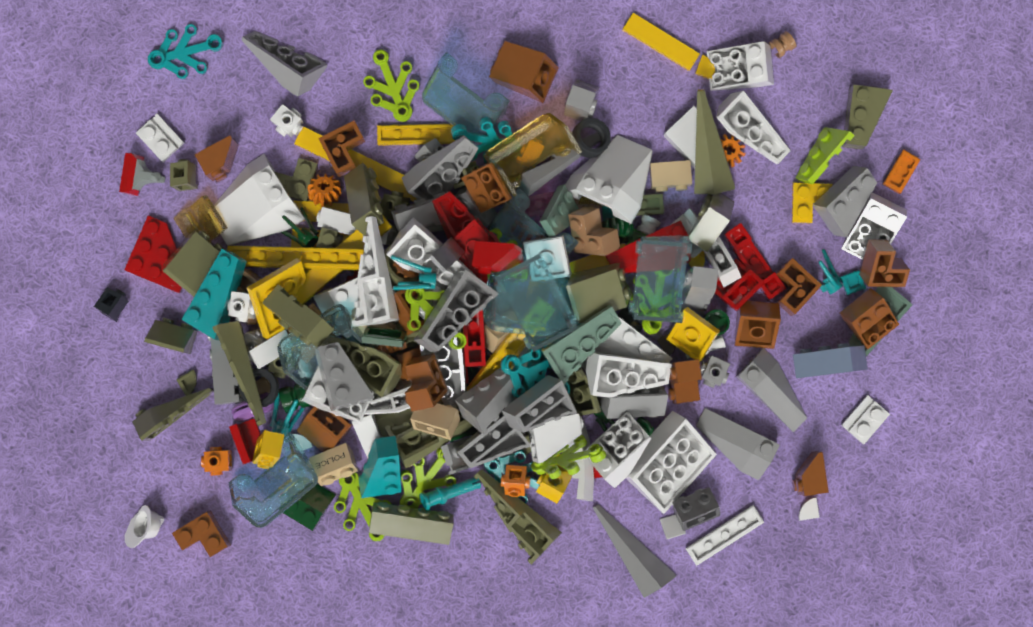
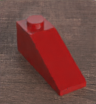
(475, 344)

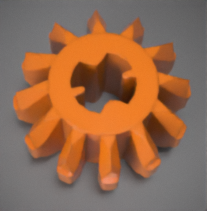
(735, 147)
(324, 190)

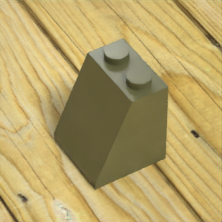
(192, 261)
(596, 289)

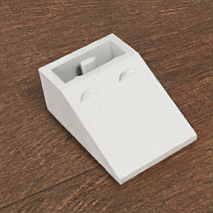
(741, 67)
(877, 221)
(316, 396)
(623, 447)

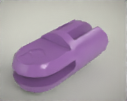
(243, 412)

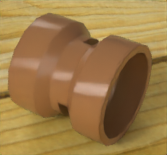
(783, 44)

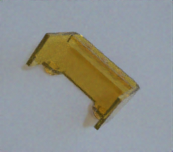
(529, 147)

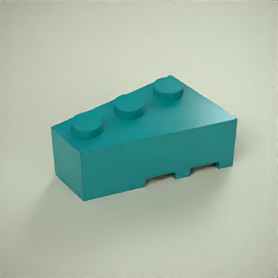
(382, 469)

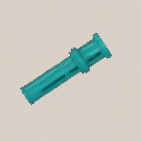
(440, 494)

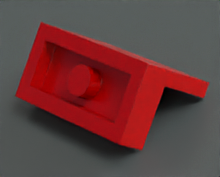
(245, 439)

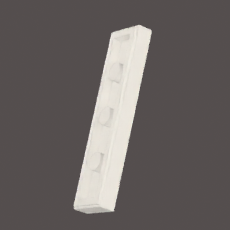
(724, 535)

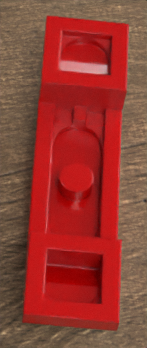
(752, 259)

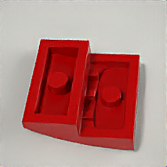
(741, 290)

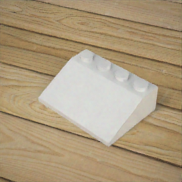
(630, 343)
(670, 462)

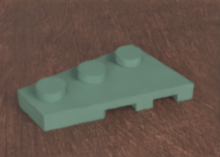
(556, 214)

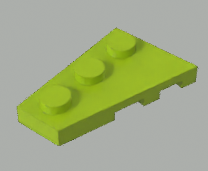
(825, 147)

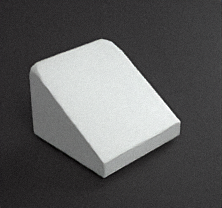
(671, 527)

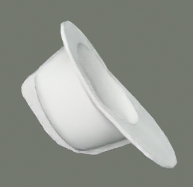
(143, 526)

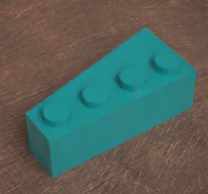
(212, 298)

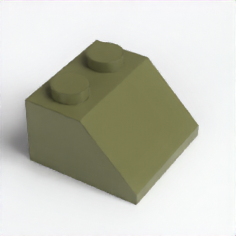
(171, 336)

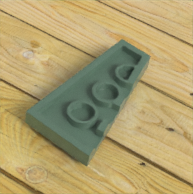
(897, 305)
(572, 350)

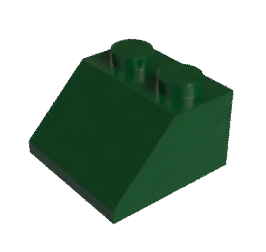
(311, 507)

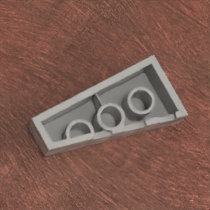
(699, 288)
(456, 308)
(224, 381)

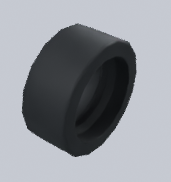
(603, 131)
(274, 387)

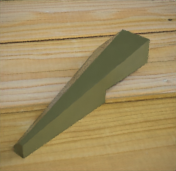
(711, 166)
(235, 347)
(416, 444)
(529, 527)

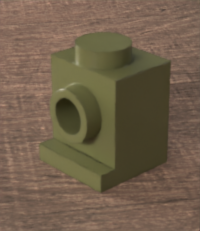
(183, 175)
(329, 239)

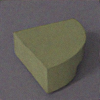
(188, 382)

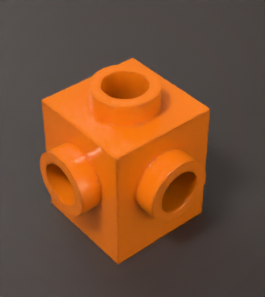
(223, 457)
(515, 480)

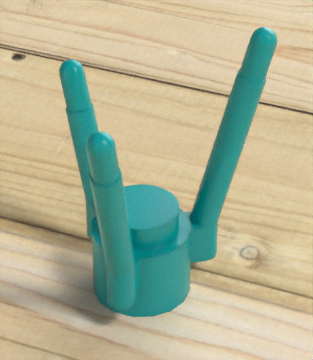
(426, 280)
(832, 281)
(284, 426)

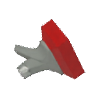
(136, 175)

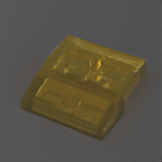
(201, 216)

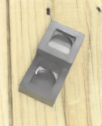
(447, 254)

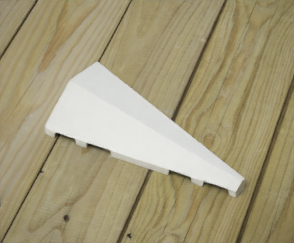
(375, 293)

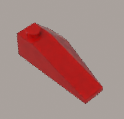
(455, 216)
(627, 255)
(496, 256)

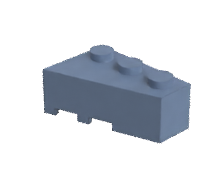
(829, 360)

